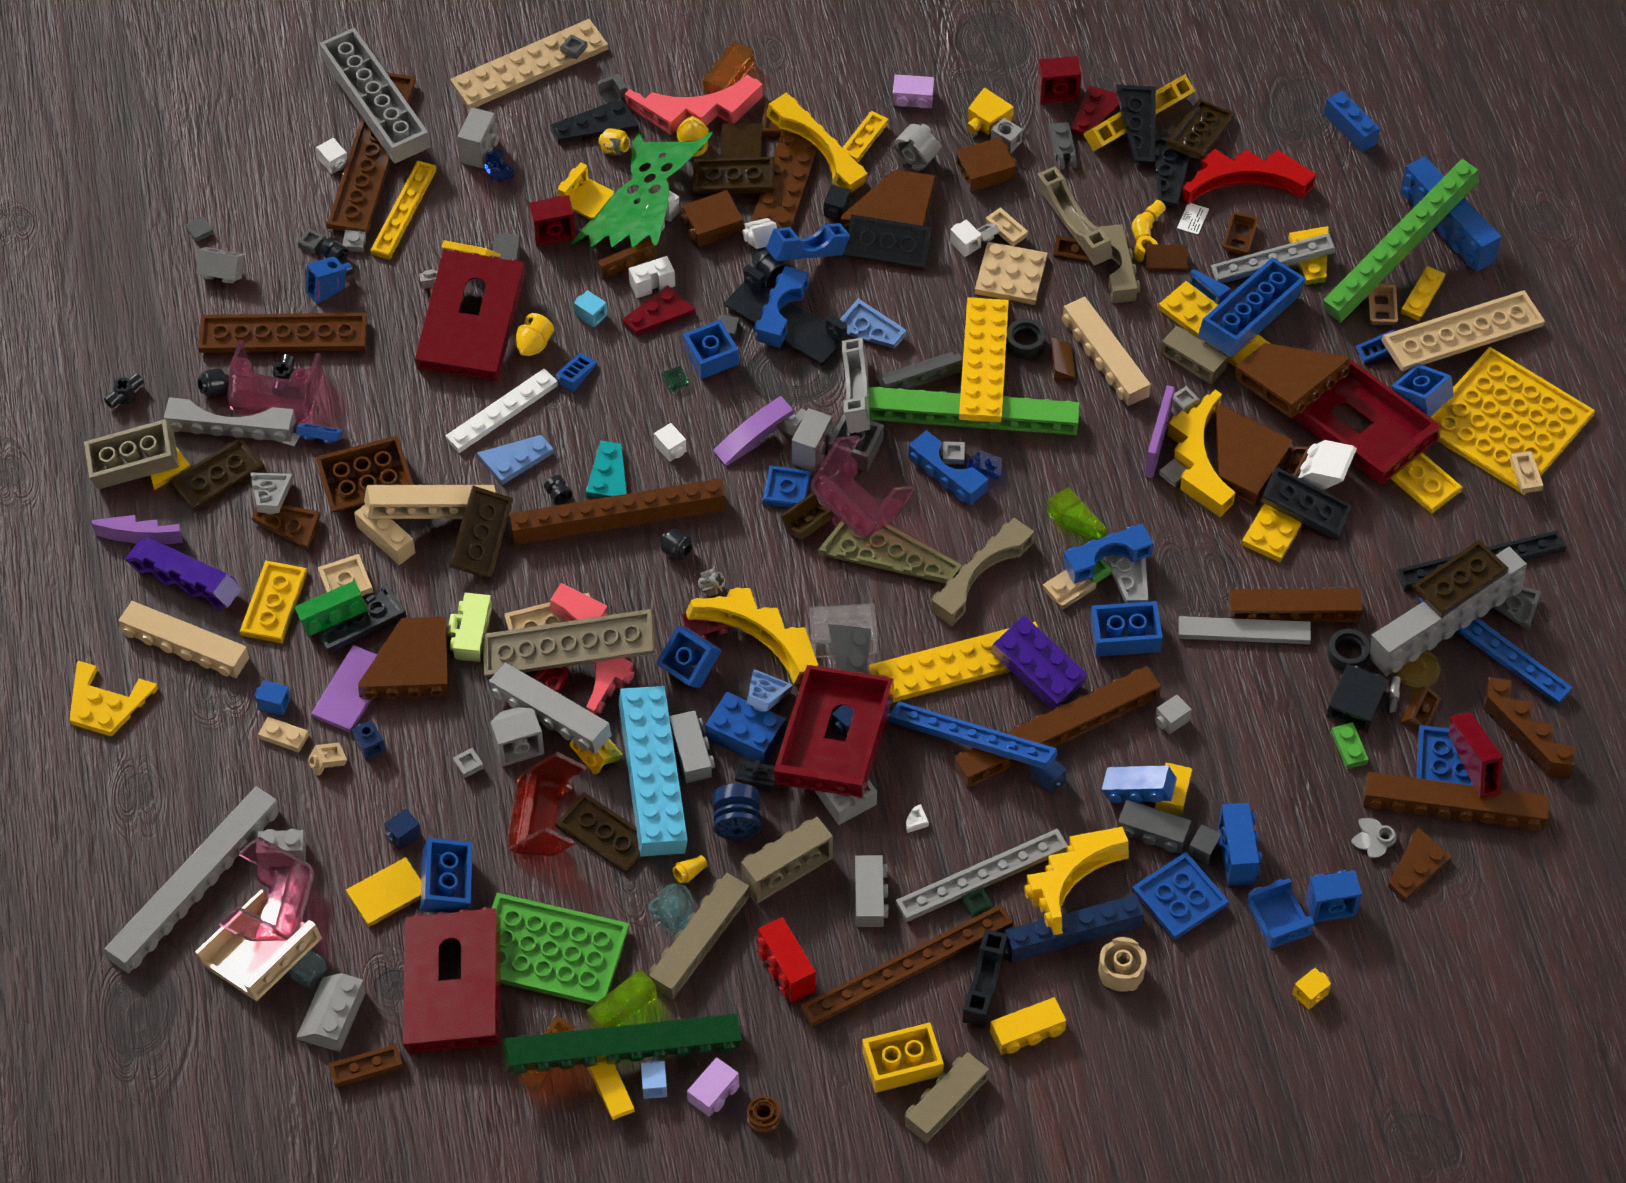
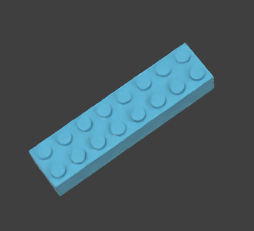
(652, 771)

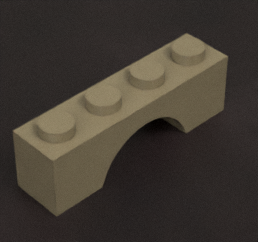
(1121, 283)

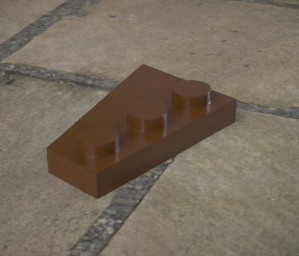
(291, 524)
(1418, 865)

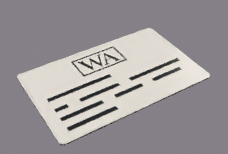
(1193, 218)

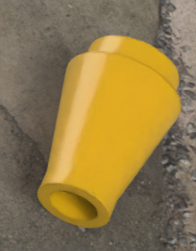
(688, 869)

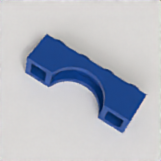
(827, 241)
(789, 287)
(964, 483)
(1130, 543)

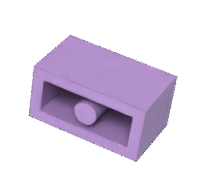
(913, 91)
(713, 1087)

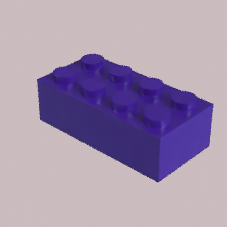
(1038, 663)

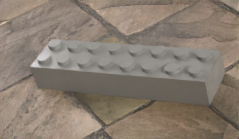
(374, 95)
(1423, 629)

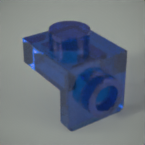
(496, 166)
(986, 464)

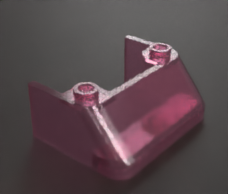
(259, 393)
(847, 499)
(289, 888)

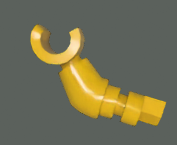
(1142, 227)

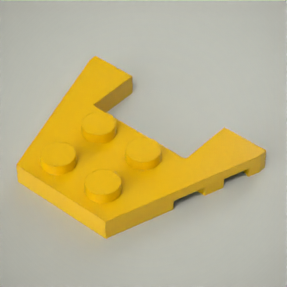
(102, 709)

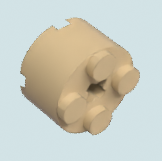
(1122, 964)

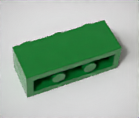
(331, 608)

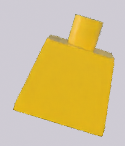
(987, 111)

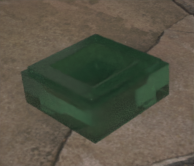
(675, 378)
(977, 902)

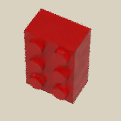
(786, 961)

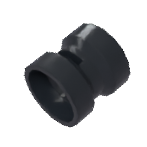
(331, 248)
(556, 487)

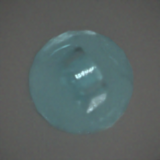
(672, 906)

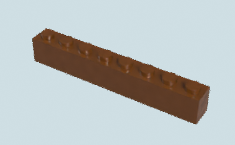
(1455, 801)

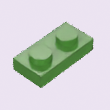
(1349, 745)

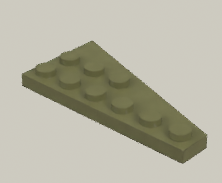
(890, 551)

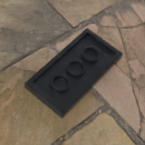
(888, 241)
(1306, 503)

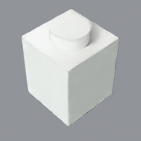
(332, 156)
(965, 238)
(670, 442)

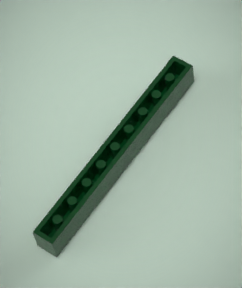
(621, 1043)

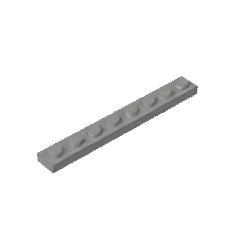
(981, 875)

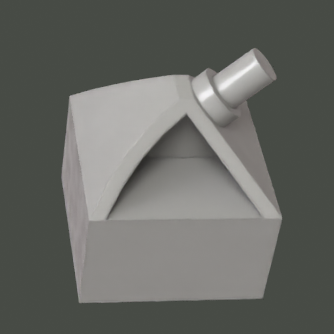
(516, 735)

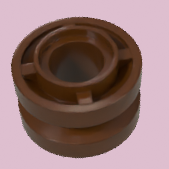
(760, 1105)

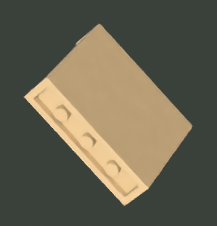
(255, 965)

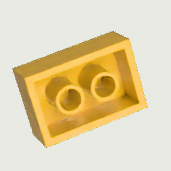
(902, 1057)

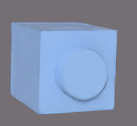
(654, 1079)

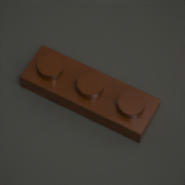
(627, 258)
(365, 1065)

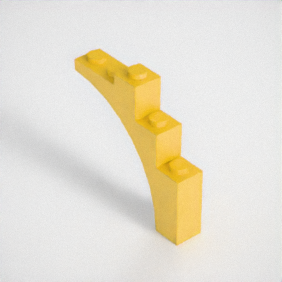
(1199, 478)
(765, 624)
(1066, 869)

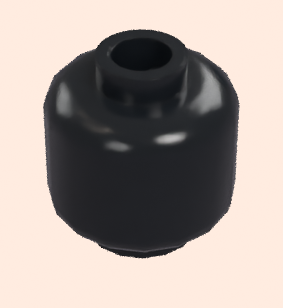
(213, 383)
(676, 544)

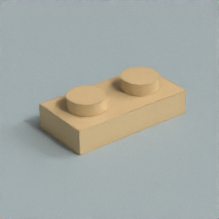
(1009, 228)
(1526, 472)
(283, 734)

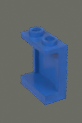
(1279, 913)

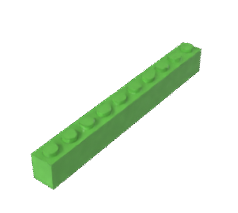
(1401, 240)
(944, 409)

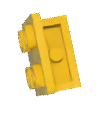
(585, 194)

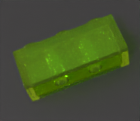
(622, 1001)

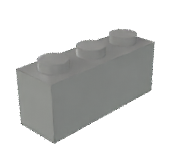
(691, 746)
(870, 891)

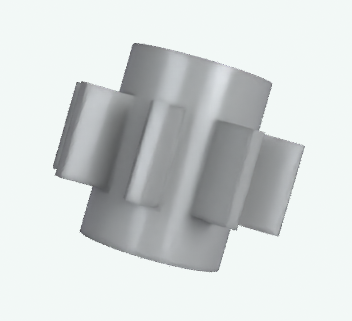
(711, 582)

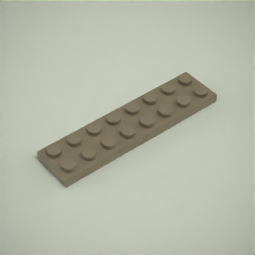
(571, 642)

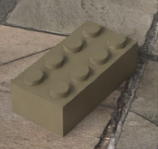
(131, 454)
(787, 859)

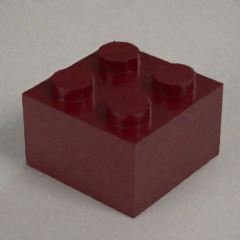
(1058, 79)
(552, 220)

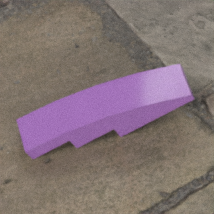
(751, 431)
(129, 530)

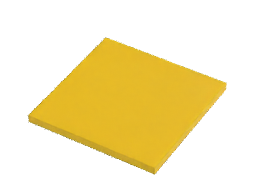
(1506, 412)

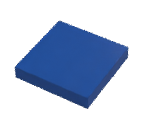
(786, 486)

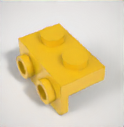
(606, 754)

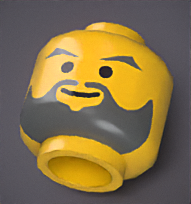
(614, 142)

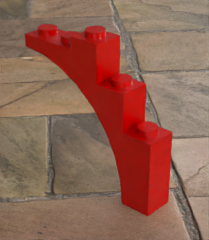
(1247, 168)

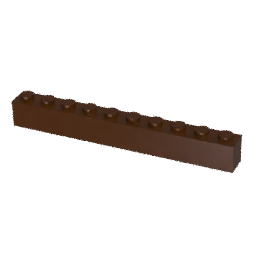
(617, 511)
(1065, 723)

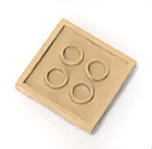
(1011, 273)

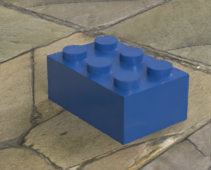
(1126, 628)
(745, 729)
(1239, 844)
(446, 876)

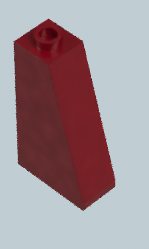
(1477, 754)

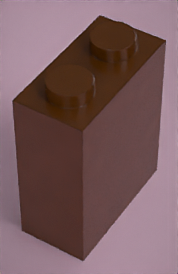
(986, 164)
(712, 218)

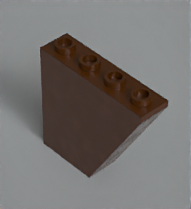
(898, 198)
(1291, 376)
(1247, 453)
(409, 662)

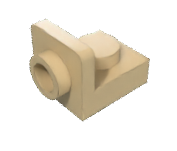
(326, 756)

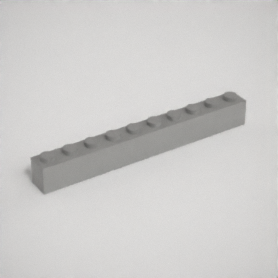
(191, 880)

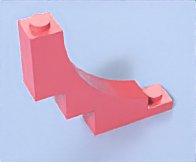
(670, 111)

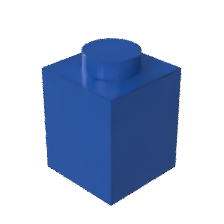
(272, 697)

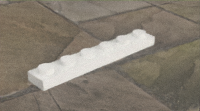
(501, 410)

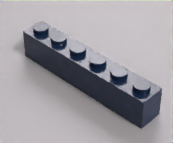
(1077, 928)

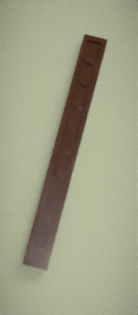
(904, 966)

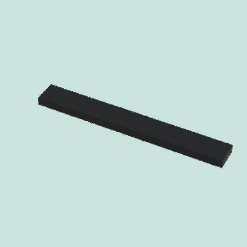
(1526, 549)

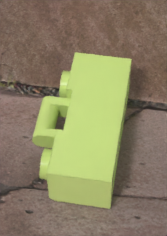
(474, 618)

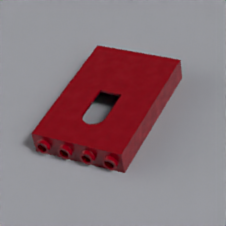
(463, 341)
(1390, 443)
(829, 764)
(456, 1010)

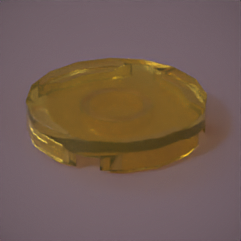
(1421, 672)

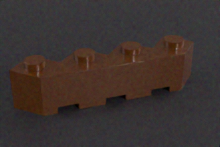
(1533, 736)

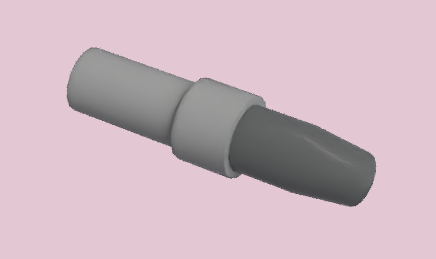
(1394, 694)

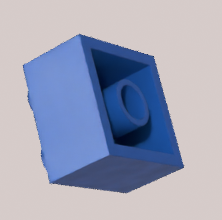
(710, 349)
(1425, 388)
(688, 657)
(1333, 896)

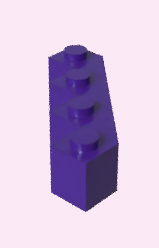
(188, 573)

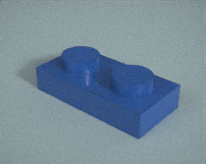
(312, 431)

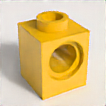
(1312, 988)

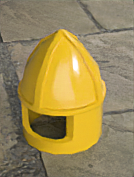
(691, 131)
(533, 337)

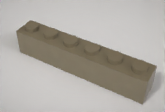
(699, 935)

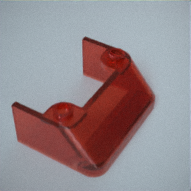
(537, 806)

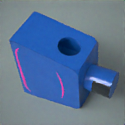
(326, 278)

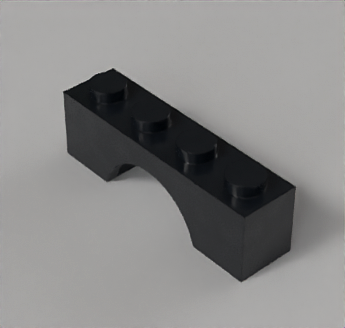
(985, 978)

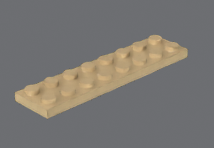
(525, 65)
(1463, 330)

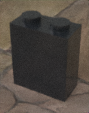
(1357, 697)

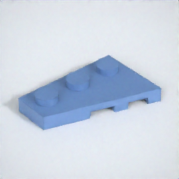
(872, 325)
(515, 458)
(766, 691)

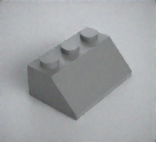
(332, 1011)

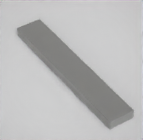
(1286, 254)
(1244, 630)

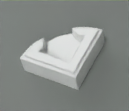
(916, 819)

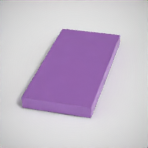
(1159, 431)
(341, 700)

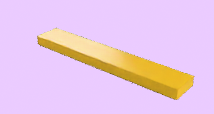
(403, 210)

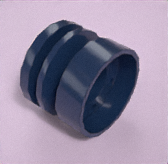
(736, 811)

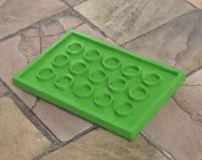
(558, 949)

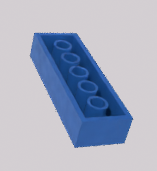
(1463, 226)
(1251, 307)

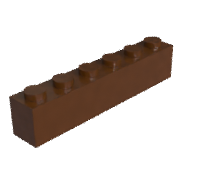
(1296, 604)

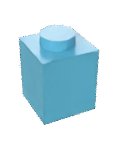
(590, 308)

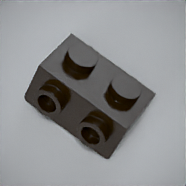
(806, 517)

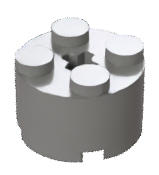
(916, 146)

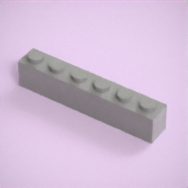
(550, 708)

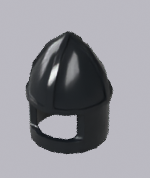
(764, 262)

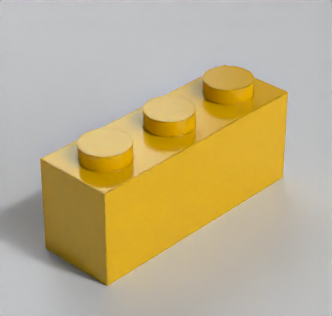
(1028, 1026)

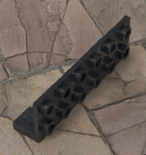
(804, 331)

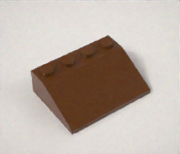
(350, 470)

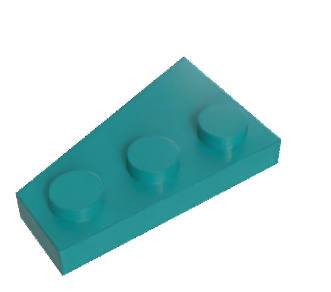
(607, 472)

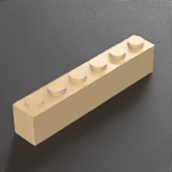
(1106, 351)
(418, 501)
(183, 639)

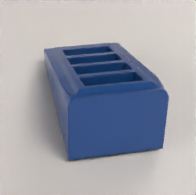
(1211, 288)
(1375, 342)
(573, 383)

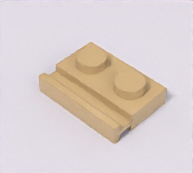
(1064, 591)

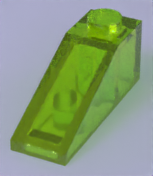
(1075, 515)

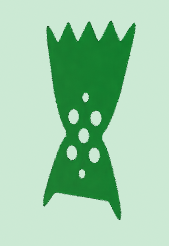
(620, 214)

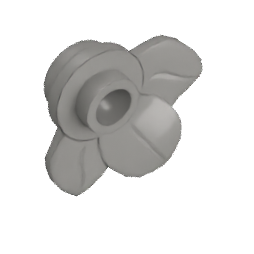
(1371, 839)

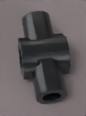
(284, 368)
(123, 390)

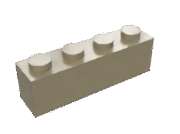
(946, 1097)

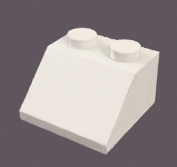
(1327, 464)

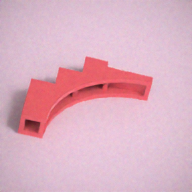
(608, 674)

